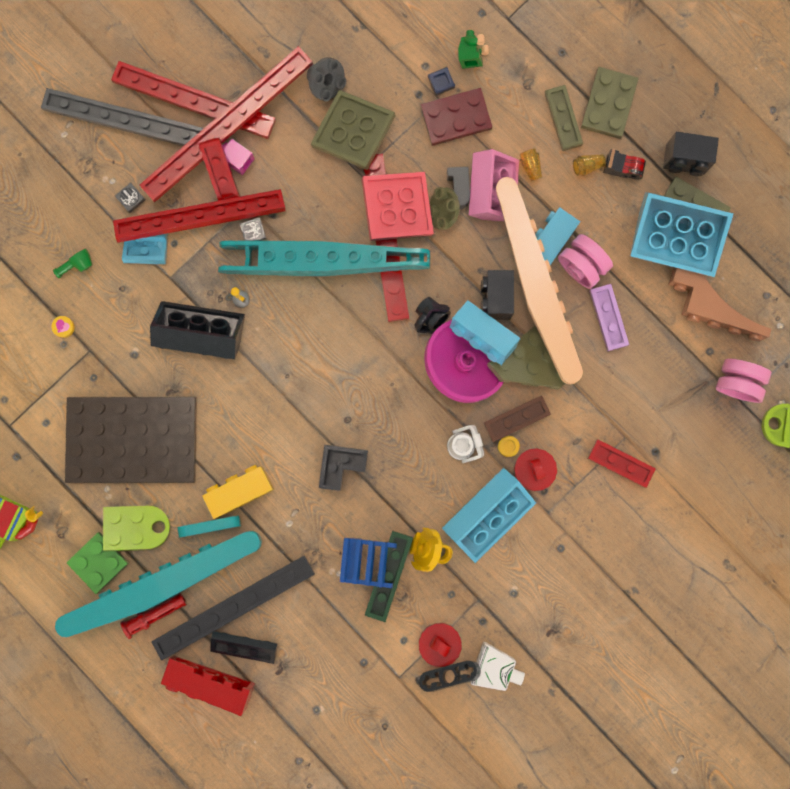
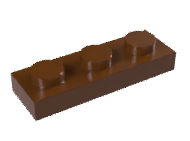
(517, 418)

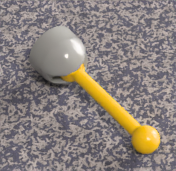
(239, 296)

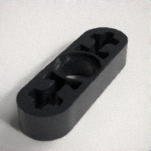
(458, 679)

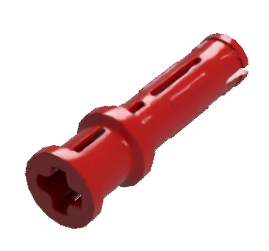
(145, 619)

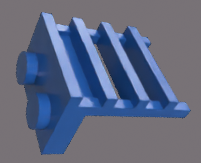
(352, 562)

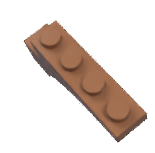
(707, 306)

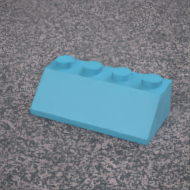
(489, 515)

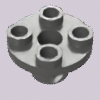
(326, 78)

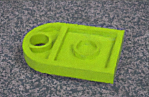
(781, 435)
(132, 528)

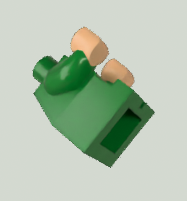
(469, 51)

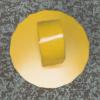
(427, 550)

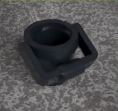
(432, 315)

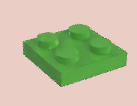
(95, 565)

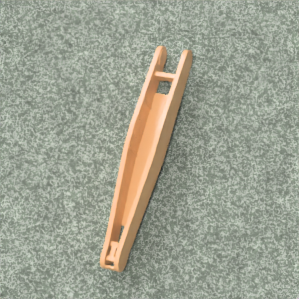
(537, 284)

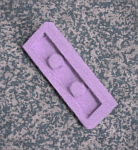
(609, 317)

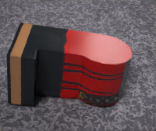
(624, 165)

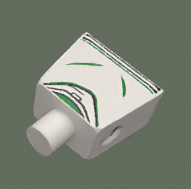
(496, 669)

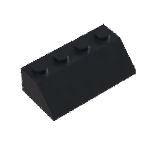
(197, 330)

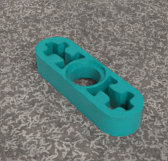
(209, 526)

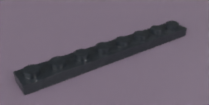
(233, 607)

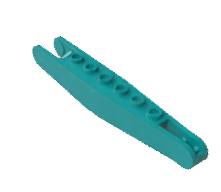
(321, 258)
(157, 587)

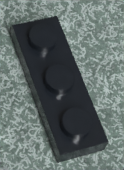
(243, 647)

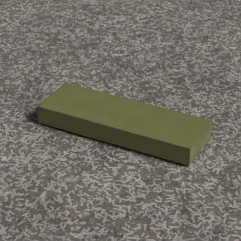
(563, 118)

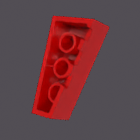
(208, 685)

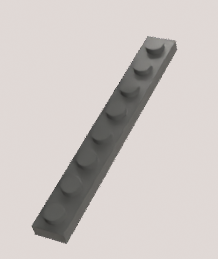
(118, 117)

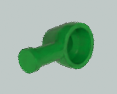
(80, 260)

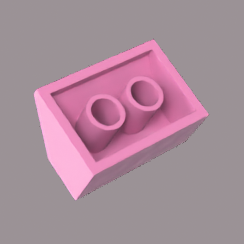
(487, 170)

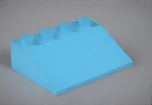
(680, 234)

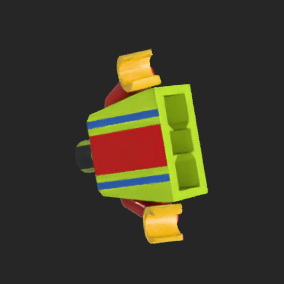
(16, 520)

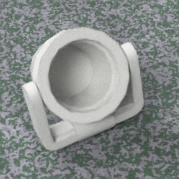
(462, 444)

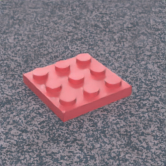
(397, 206)

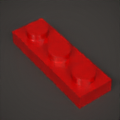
(218, 169)
(621, 463)

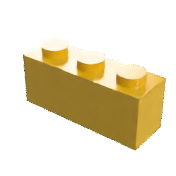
(237, 491)

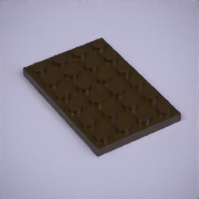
(130, 440)

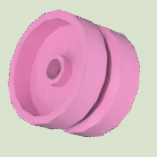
(585, 261)
(743, 380)

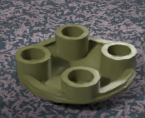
(444, 208)

